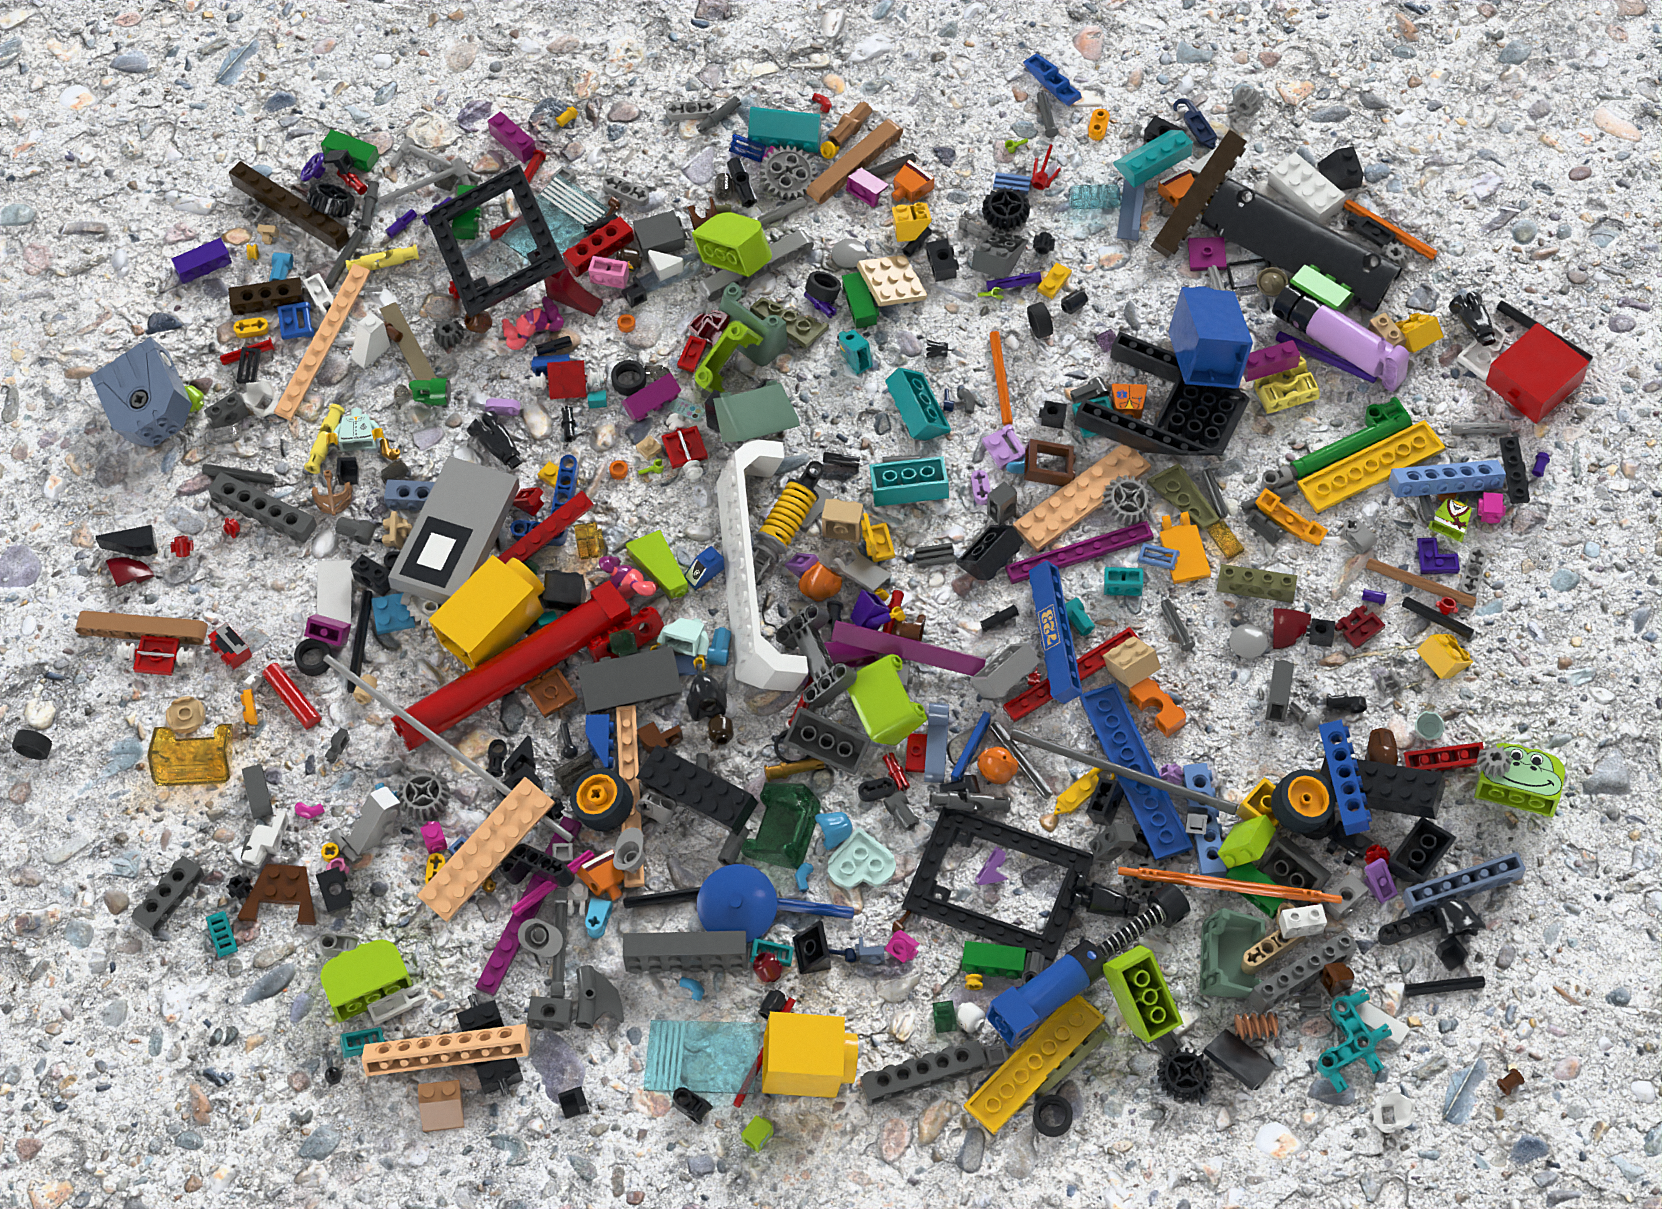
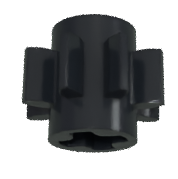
(1043, 243)
(555, 812)
(239, 887)

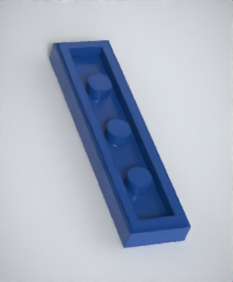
(971, 747)

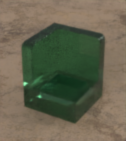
(623, 642)
(944, 1016)

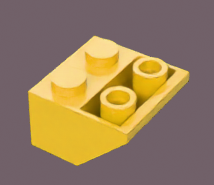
(910, 221)
(1420, 331)
(1444, 655)

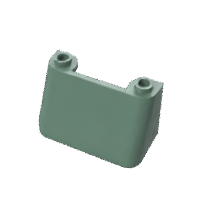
(772, 328)
(754, 413)
(1223, 944)

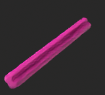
(548, 886)

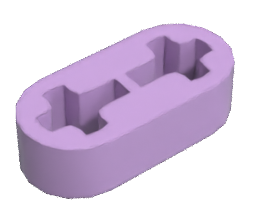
(503, 407)
(976, 487)

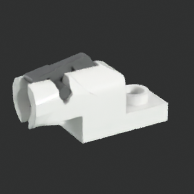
(264, 841)

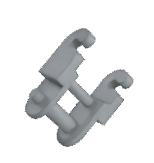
(251, 209)
(1395, 679)

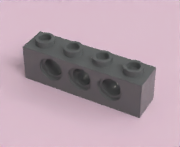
(166, 906)

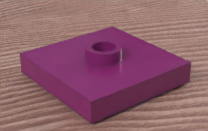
(1206, 252)

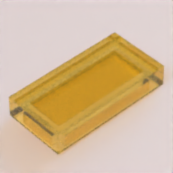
(1225, 540)

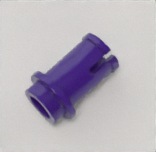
(1542, 460)
(1374, 596)

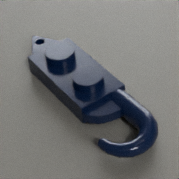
(1197, 124)

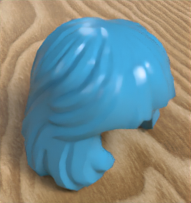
(835, 827)

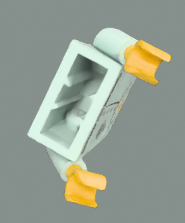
(356, 432)
(687, 638)

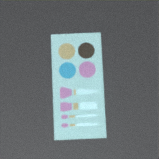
(686, 409)

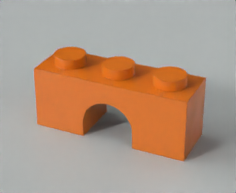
(1147, 694)

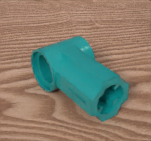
(1078, 617)

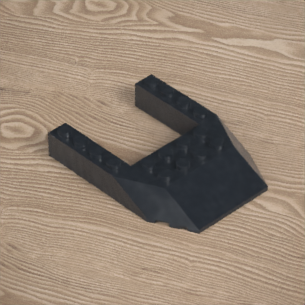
(1192, 420)

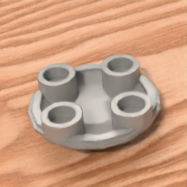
(848, 253)
(1248, 641)

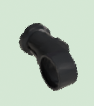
(834, 609)
(1355, 704)
(496, 759)

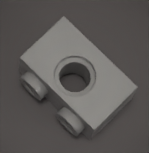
(1349, 887)

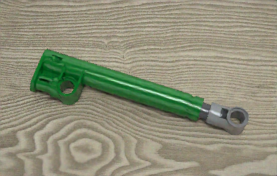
(1388, 421)

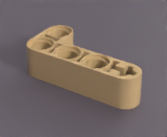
(1270, 943)

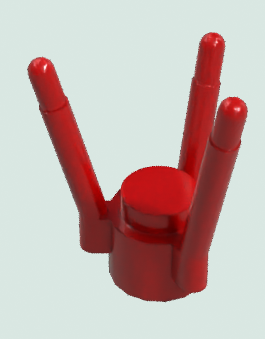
(1040, 179)

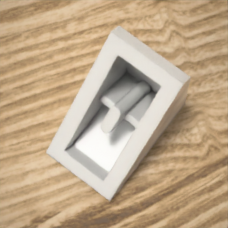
(665, 265)

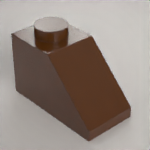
(1337, 978)

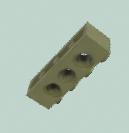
(1257, 583)

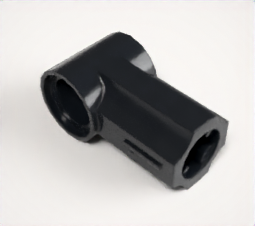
(966, 784)

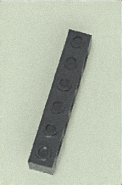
(225, 484)
(1301, 973)
(876, 1094)

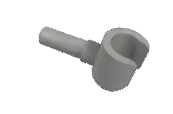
(397, 766)

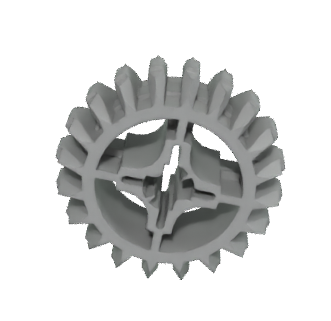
(1135, 512)
(426, 804)

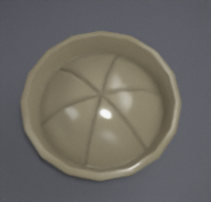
(1271, 281)

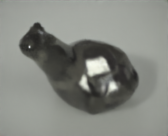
(656, 371)
(401, 396)

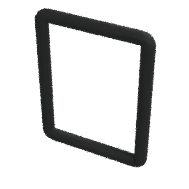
(1240, 263)

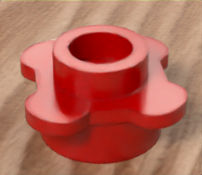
(231, 527)
(1447, 606)
(1034, 678)

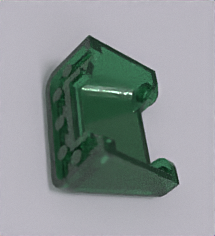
(785, 825)

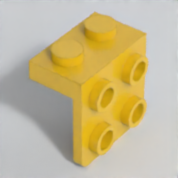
(877, 540)

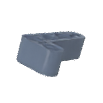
(936, 743)

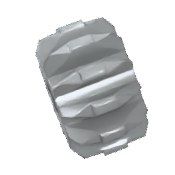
(1247, 100)
(1396, 254)
(1489, 755)

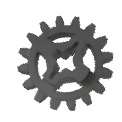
(1143, 887)

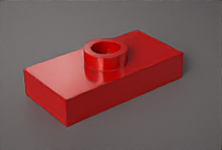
(692, 354)
(916, 753)

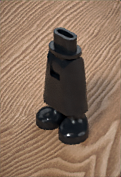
(1474, 317)
(497, 442)
(1101, 899)

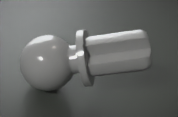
(1311, 720)

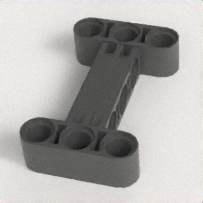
(828, 679)

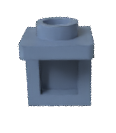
(869, 955)

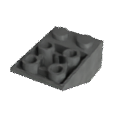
(998, 253)

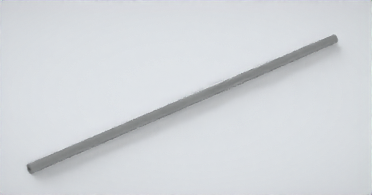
(437, 740)

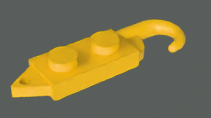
(1078, 792)

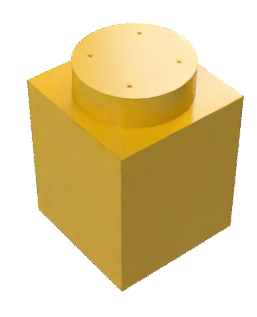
(807, 1055)

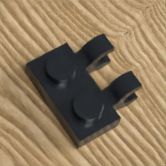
(1354, 843)

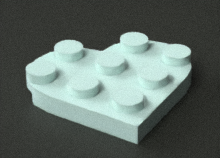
(861, 861)

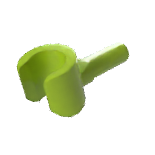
(1009, 143)
(994, 293)
(655, 468)

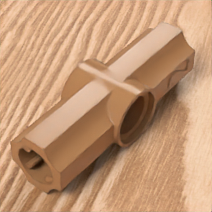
(850, 123)

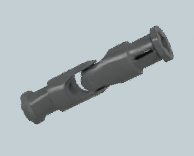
(983, 802)

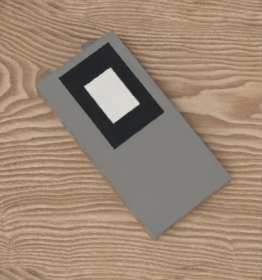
(453, 531)

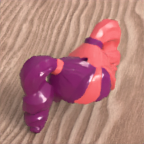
(532, 322)
(630, 578)

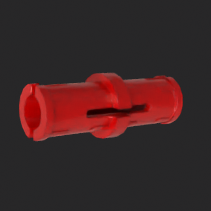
(358, 186)
(896, 772)

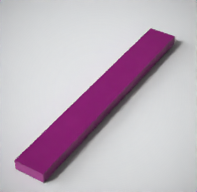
(1082, 550)
(907, 648)

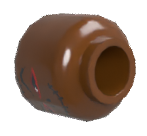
(479, 323)

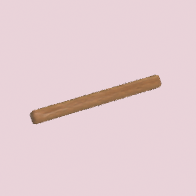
(1421, 582)

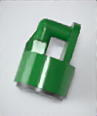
(439, 391)

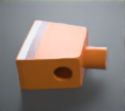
(912, 182)
(1175, 186)
(602, 875)

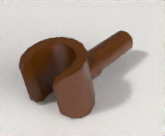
(614, 205)
(898, 924)

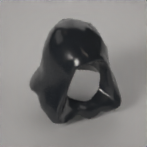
(703, 688)
(1457, 918)

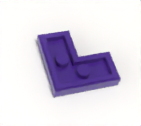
(1434, 563)

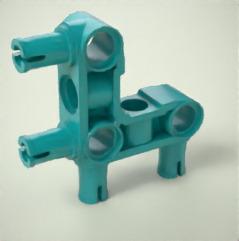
(1350, 1051)

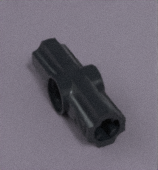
(741, 182)

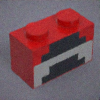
(229, 646)

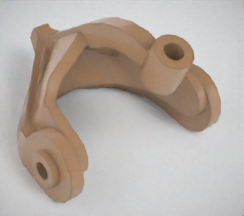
(332, 499)

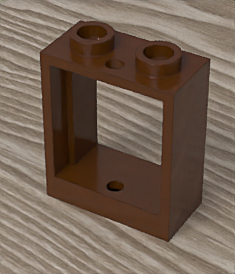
(1035, 474)

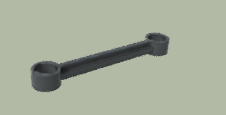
(558, 975)

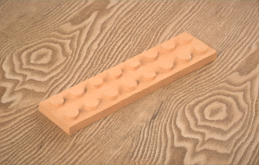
(1078, 498)
(485, 849)

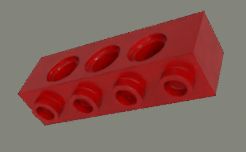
(609, 240)
(652, 627)
(1443, 757)

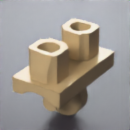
(398, 531)

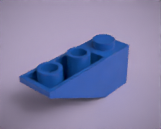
(598, 735)

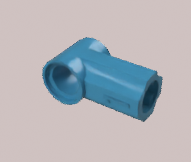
(280, 266)
(719, 652)

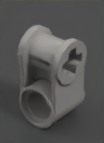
(1358, 535)
(658, 806)
(340, 942)

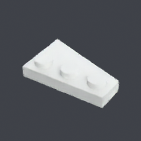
(1479, 357)

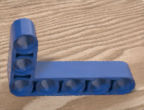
(561, 491)

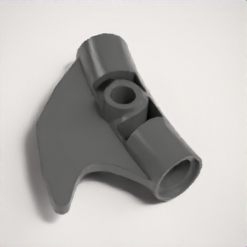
(595, 997)

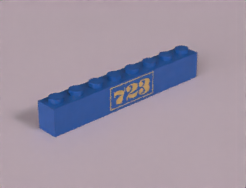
(1055, 632)

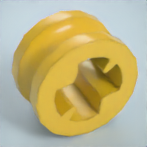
(252, 252)
(332, 847)
(973, 982)

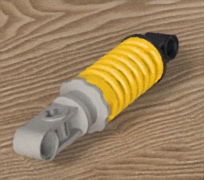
(785, 518)

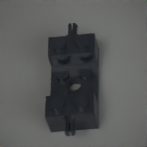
(494, 1073)

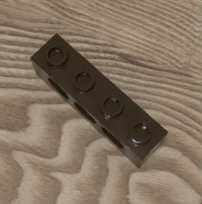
(265, 296)

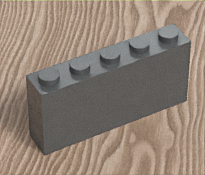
(629, 679)

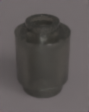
(723, 186)
(394, 471)

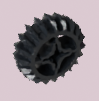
(330, 199)
(1016, 205)
(1196, 1087)

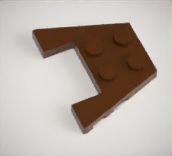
(281, 886)

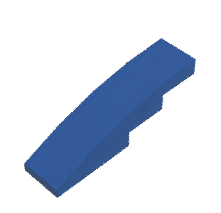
(1052, 80)

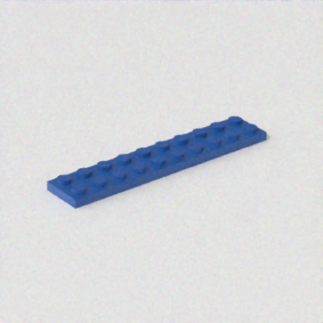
(1125, 747)

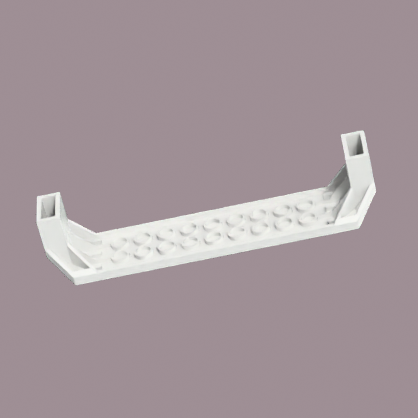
(754, 657)

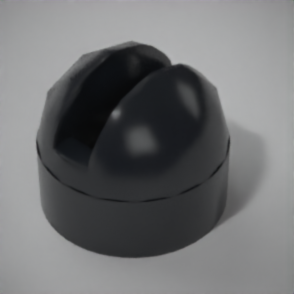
(338, 1075)

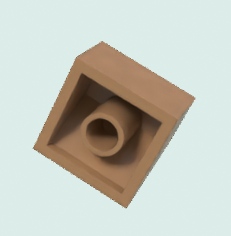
(441, 1105)

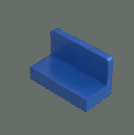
(539, 363)

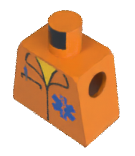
(1129, 399)

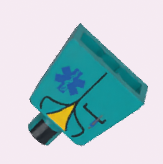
(855, 350)

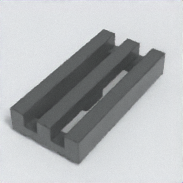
(934, 552)

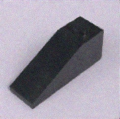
(134, 541)

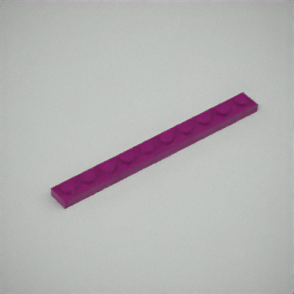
(509, 943)

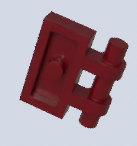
(1363, 630)

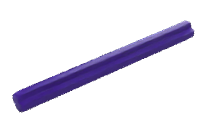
(1325, 356)

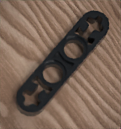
(1413, 922)

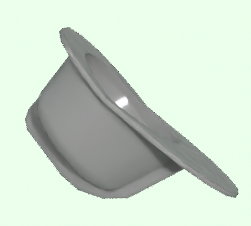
(629, 850)
(540, 937)

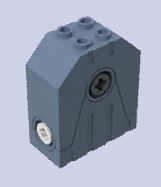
(143, 394)

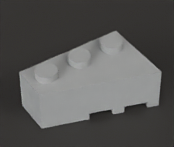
(375, 822)

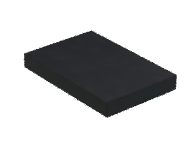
(1238, 1059)

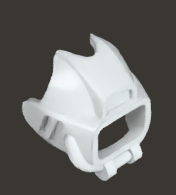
(255, 395)
(1402, 1111)

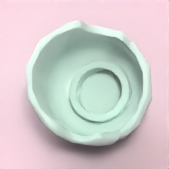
(1429, 726)

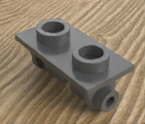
(1264, 526)

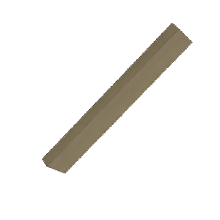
(408, 345)

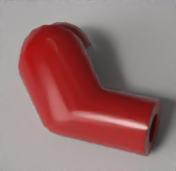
(824, 101)

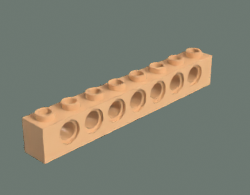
(446, 1050)

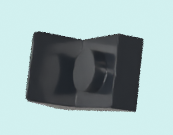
(523, 754)

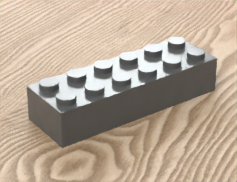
(685, 951)

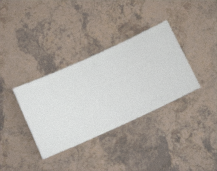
(334, 589)

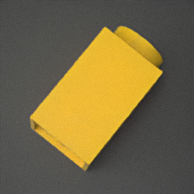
(489, 611)

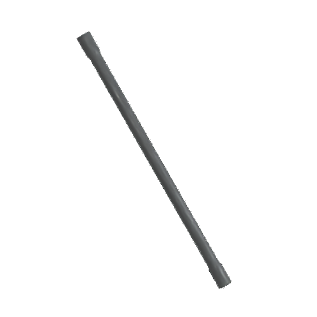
(1219, 804)

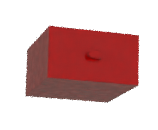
(1537, 373)

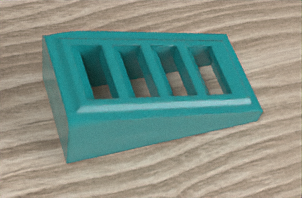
(217, 922)
(771, 946)
(359, 1035)

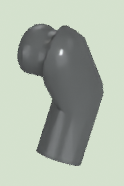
(969, 399)

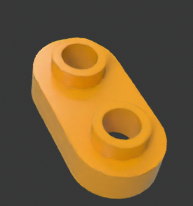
(1098, 121)
(248, 701)

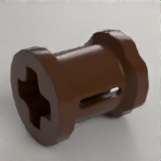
(1510, 1081)

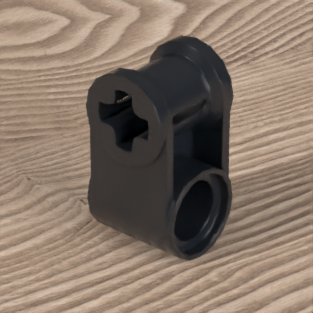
(694, 1108)

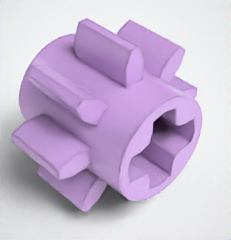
(1171, 773)

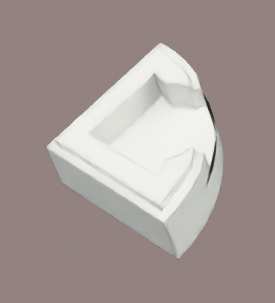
(253, 682)

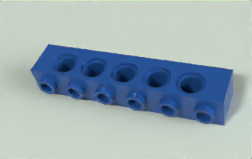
(1352, 821)

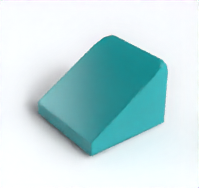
(597, 399)
(546, 618)

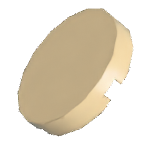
(185, 714)

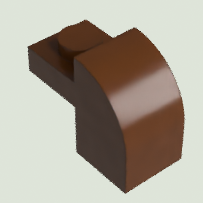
(650, 736)

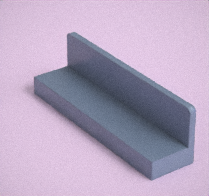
(1130, 211)

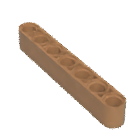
(858, 157)
(133, 626)

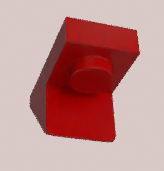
(529, 500)

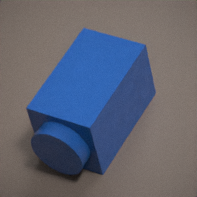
(1210, 337)

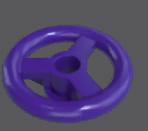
(313, 168)

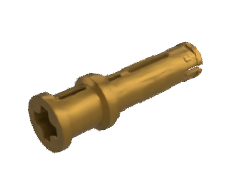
(784, 770)

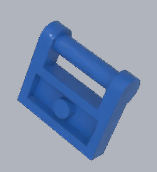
(289, 321)

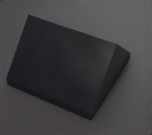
(812, 949)

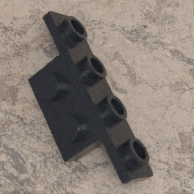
(1515, 470)

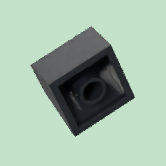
(1342, 168)

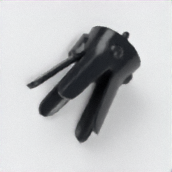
(937, 349)

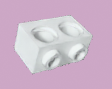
(1302, 921)

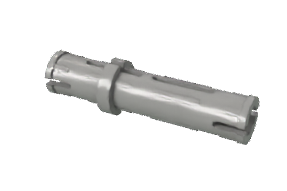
(1457, 428)

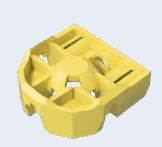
(1272, 393)

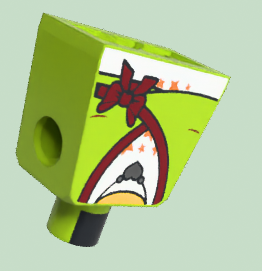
(1452, 518)

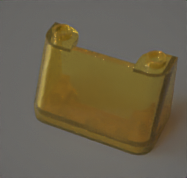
(190, 759)

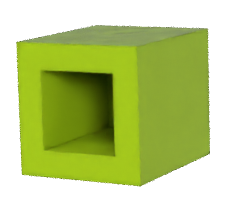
(757, 1133)

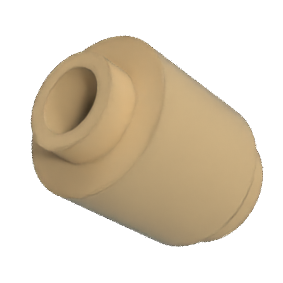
(360, 695)

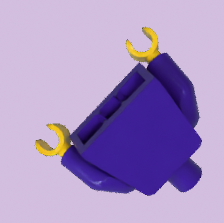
(872, 611)

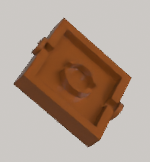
(550, 692)

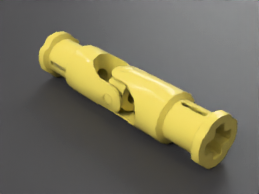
(396, 256)
(320, 447)

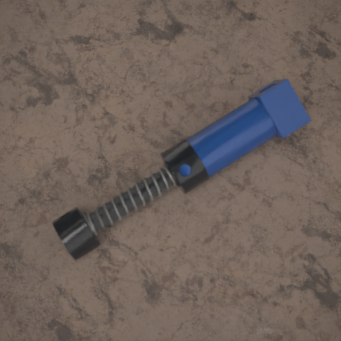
(1018, 1011)

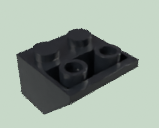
(563, 590)

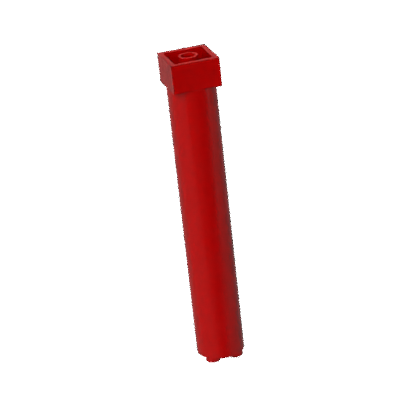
(514, 665)

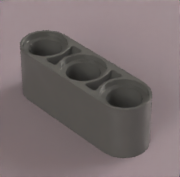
(257, 791)

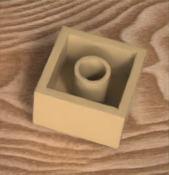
(842, 520)
(1132, 661)

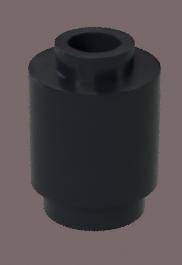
(1074, 301)
(772, 1002)

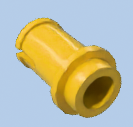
(568, 115)

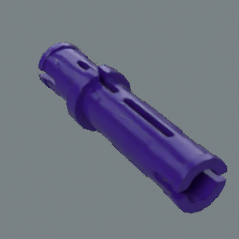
(1015, 281)

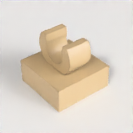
(267, 233)
(649, 447)

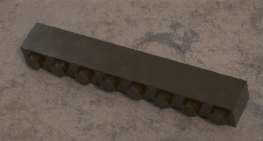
(1199, 192)
(289, 206)

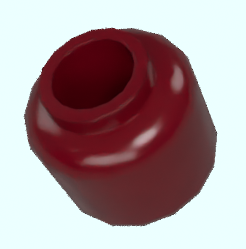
(767, 967)

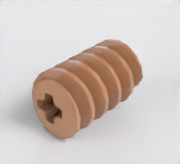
(1256, 1025)

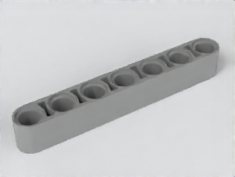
(782, 253)

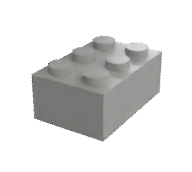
(1005, 671)

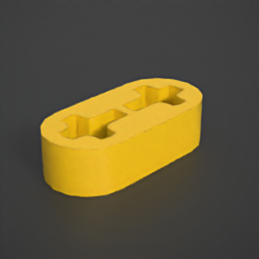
(251, 327)
(430, 869)

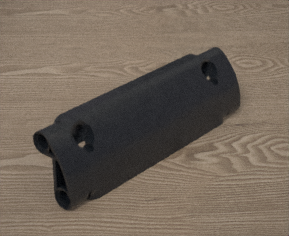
(1296, 241)

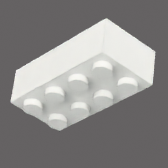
(1306, 188)

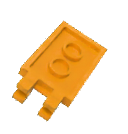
(1185, 537)

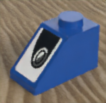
(704, 568)

